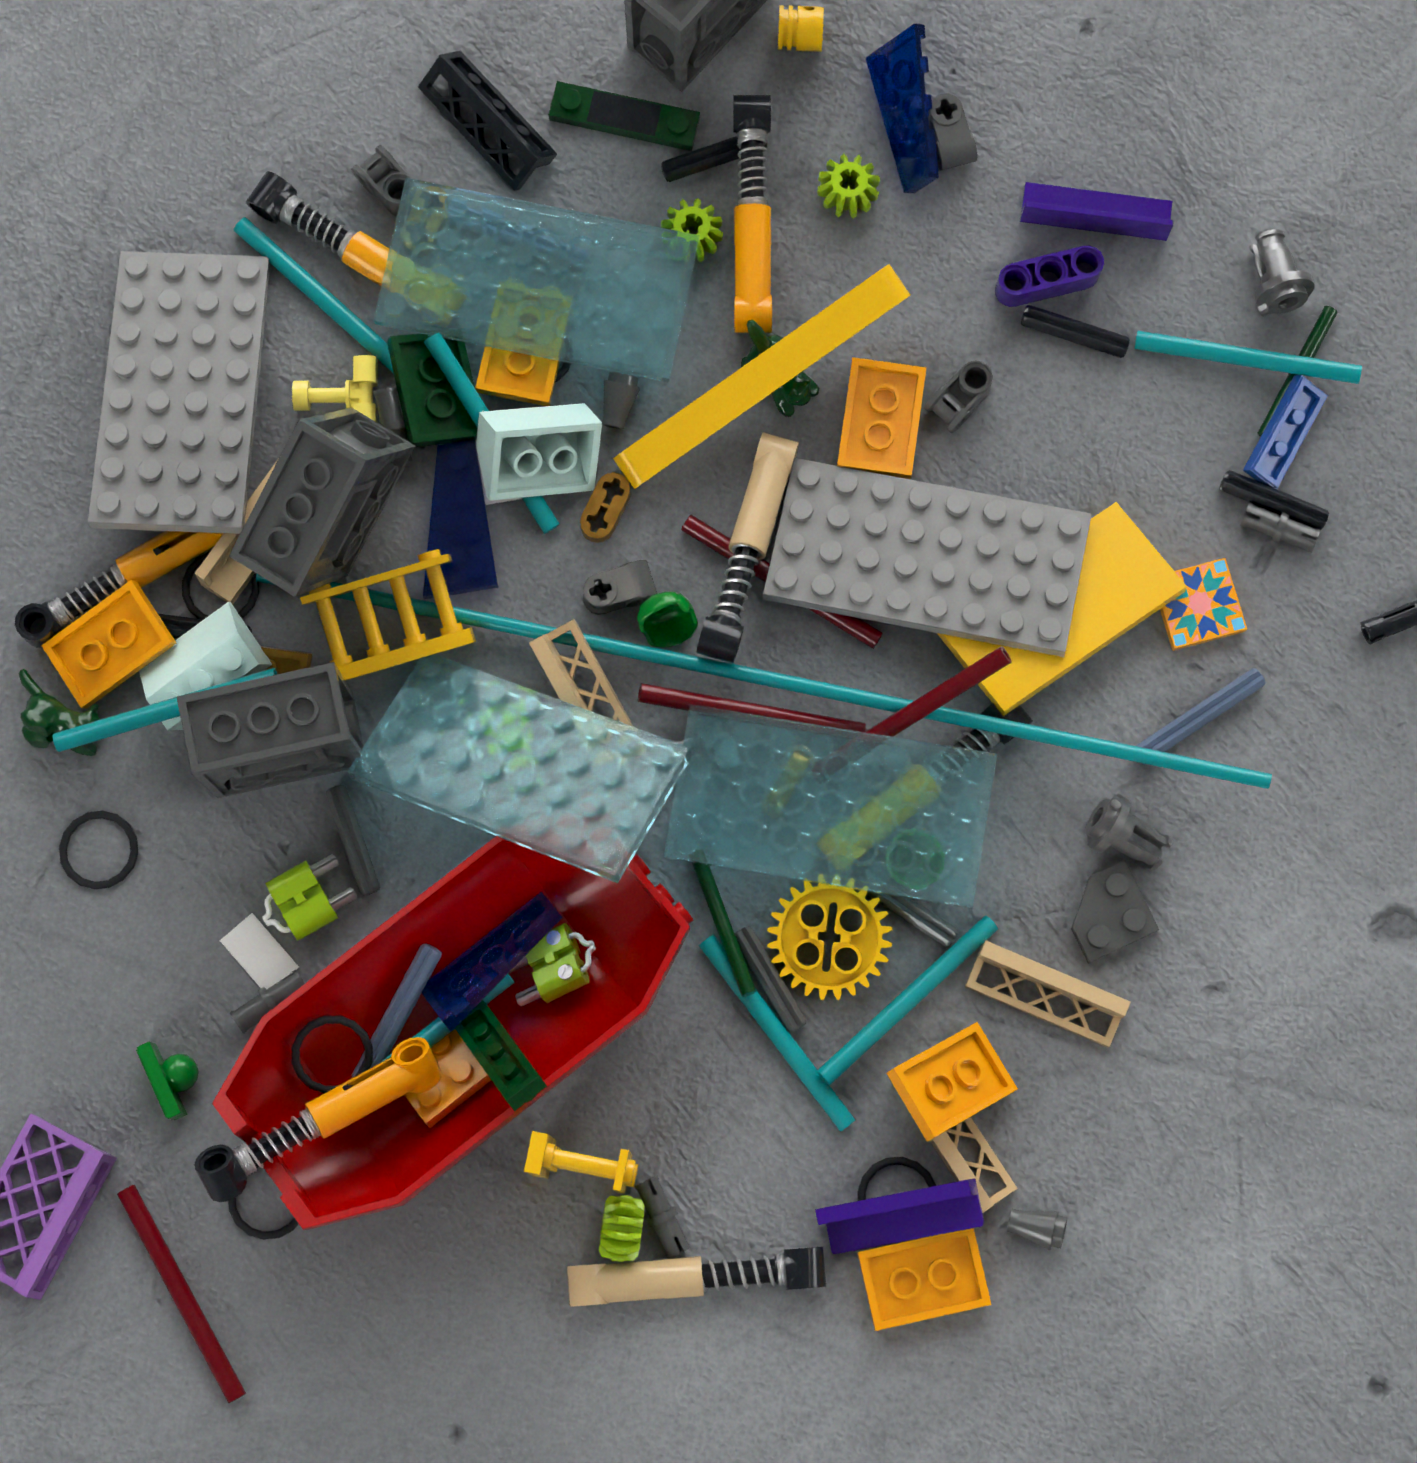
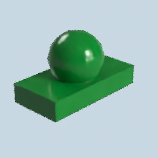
(168, 1077)

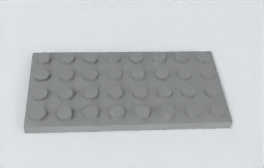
(180, 393)
(928, 557)

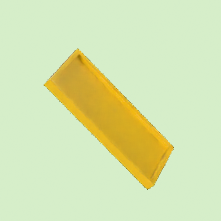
(1117, 589)

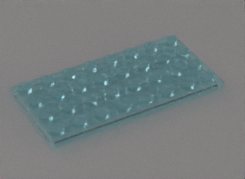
(537, 279)
(521, 765)
(831, 806)

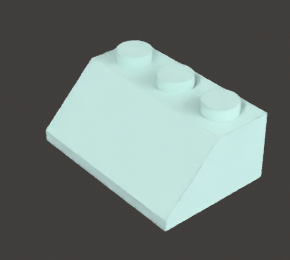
(538, 450)
(204, 656)

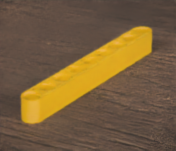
(762, 376)

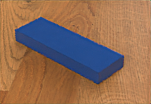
(1285, 432)

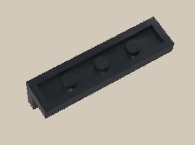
(494, 109)

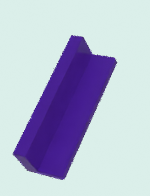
(1096, 211)
(902, 1216)

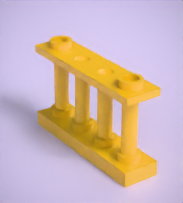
(415, 643)
(546, 1157)

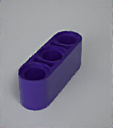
(1061, 263)

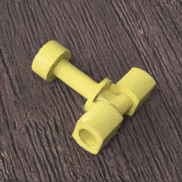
(356, 394)

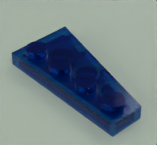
(900, 90)
(460, 521)
(482, 966)

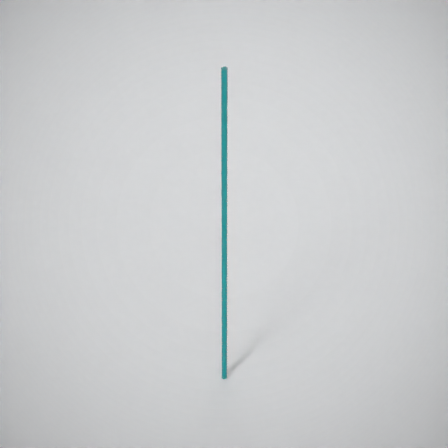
(833, 692)

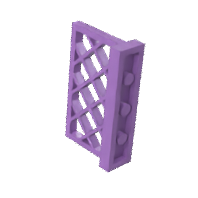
(67, 1212)

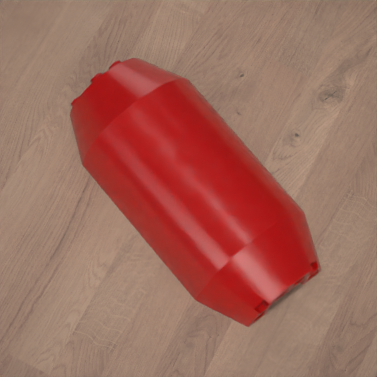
(392, 1151)

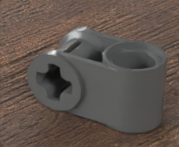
(953, 137)
(382, 178)
(957, 400)
(625, 587)

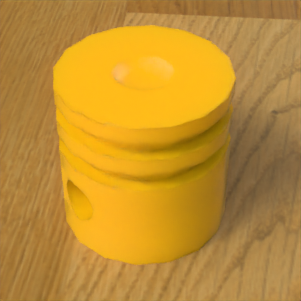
(801, 28)

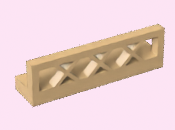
(219, 571)
(563, 680)
(1053, 980)
(961, 1169)

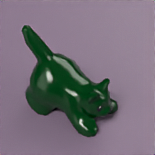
(794, 392)
(48, 716)

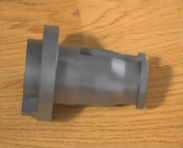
(1281, 284)
(1113, 825)

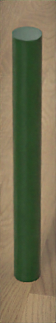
(1309, 350)
(724, 929)

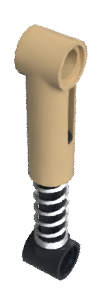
(748, 543)
(690, 1278)

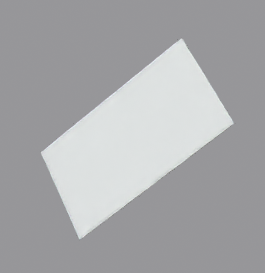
(258, 952)

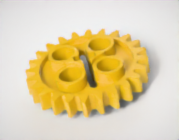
(865, 941)

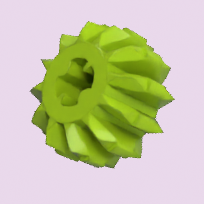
(848, 199)
(700, 219)
(621, 1228)

